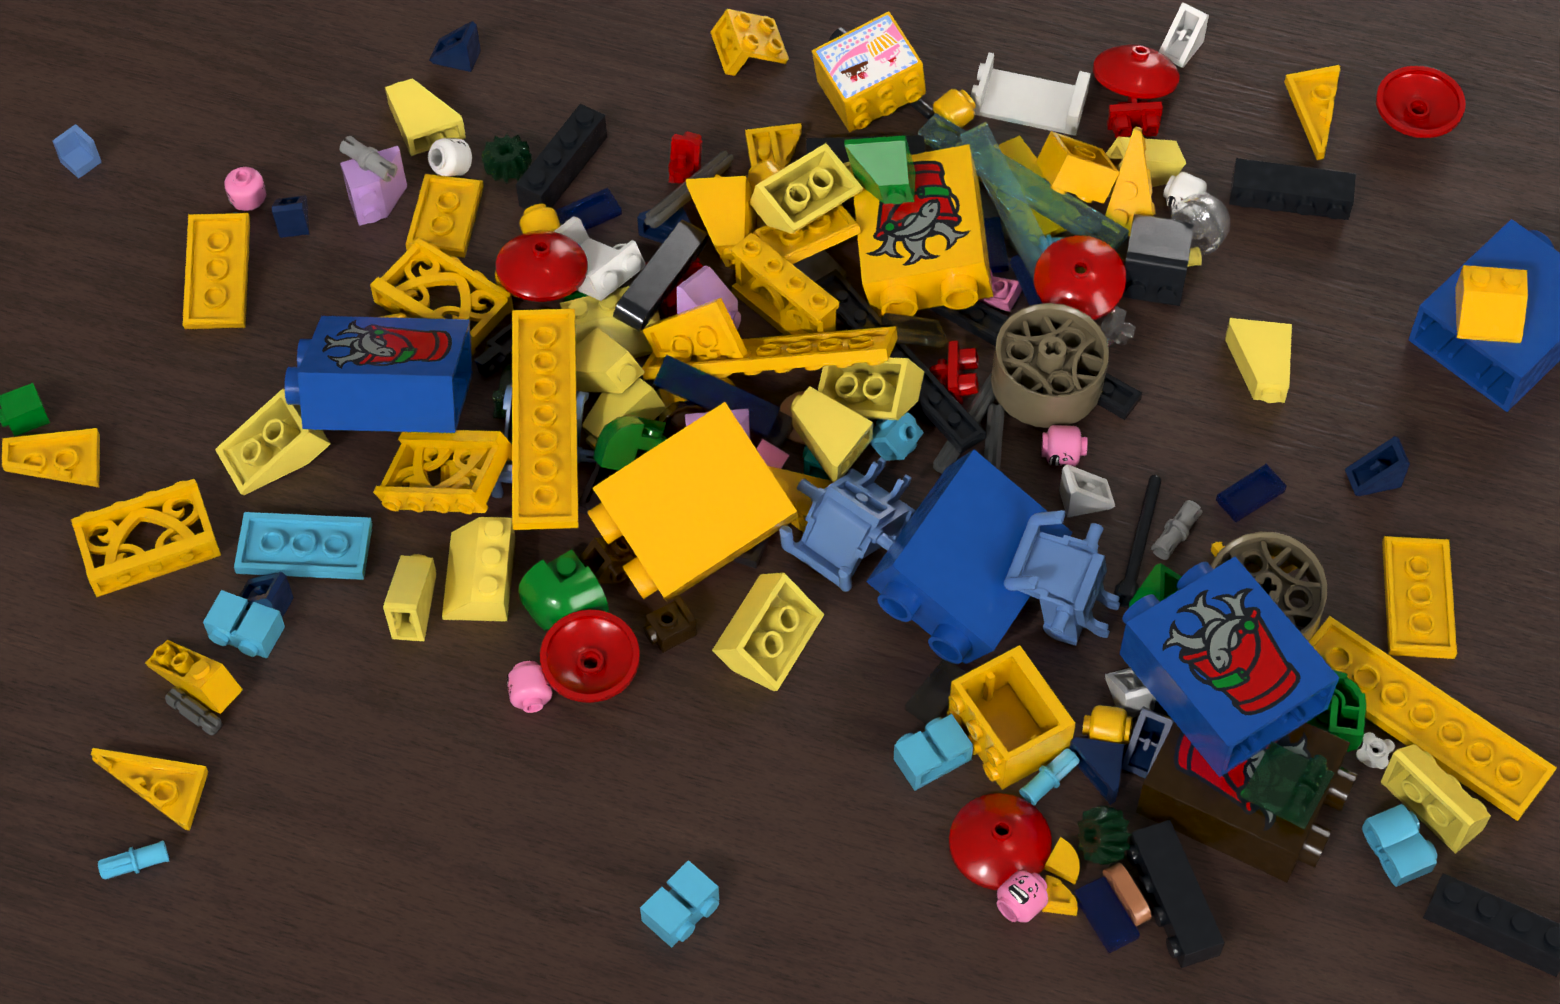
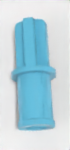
(1049, 776)
(133, 860)

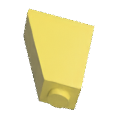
(422, 116)
(1162, 158)
(1262, 356)
(604, 365)
(636, 400)
(830, 431)
(410, 597)

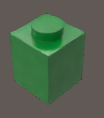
(22, 410)

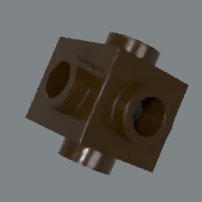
(607, 560)

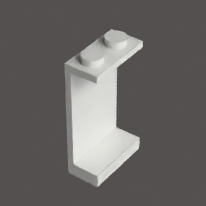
(1030, 99)
(606, 266)

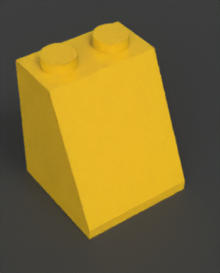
(724, 211)

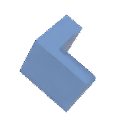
(77, 151)

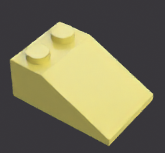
(270, 445)

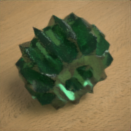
(506, 158)
(1103, 835)

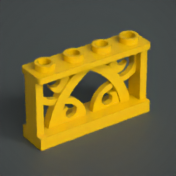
(444, 272)
(780, 290)
(485, 458)
(124, 516)

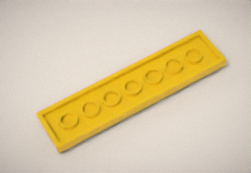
(794, 351)
(544, 420)
(1437, 723)

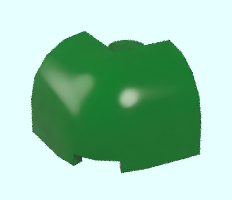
(627, 440)
(560, 589)
(1345, 713)

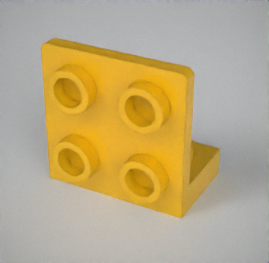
(745, 36)

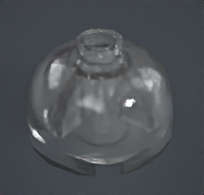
(1209, 219)

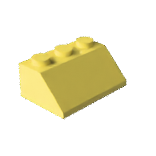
(804, 190)
(596, 313)
(876, 390)
(480, 570)
(769, 631)
(1435, 797)

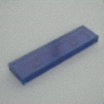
(711, 392)

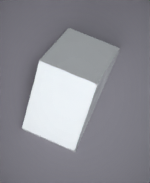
(1185, 35)
(1084, 492)
(1129, 692)

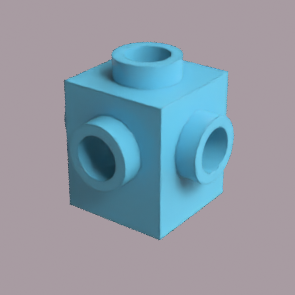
(896, 437)

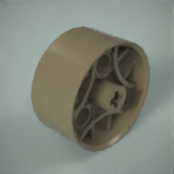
(1047, 365)
(1280, 586)

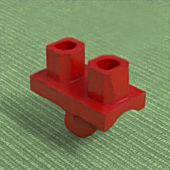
(1128, 115)
(684, 156)
(958, 360)

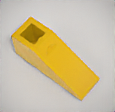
(195, 675)

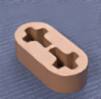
(1128, 893)

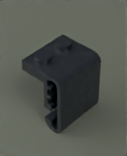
(1157, 259)

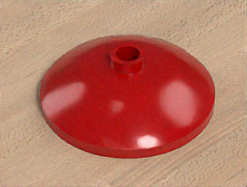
(1136, 71)
(1420, 101)
(541, 266)
(1092, 292)
(584, 639)
(994, 858)

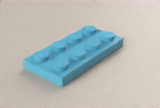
(303, 545)

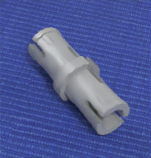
(368, 158)
(1176, 530)

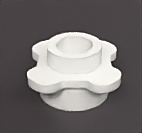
(1373, 759)

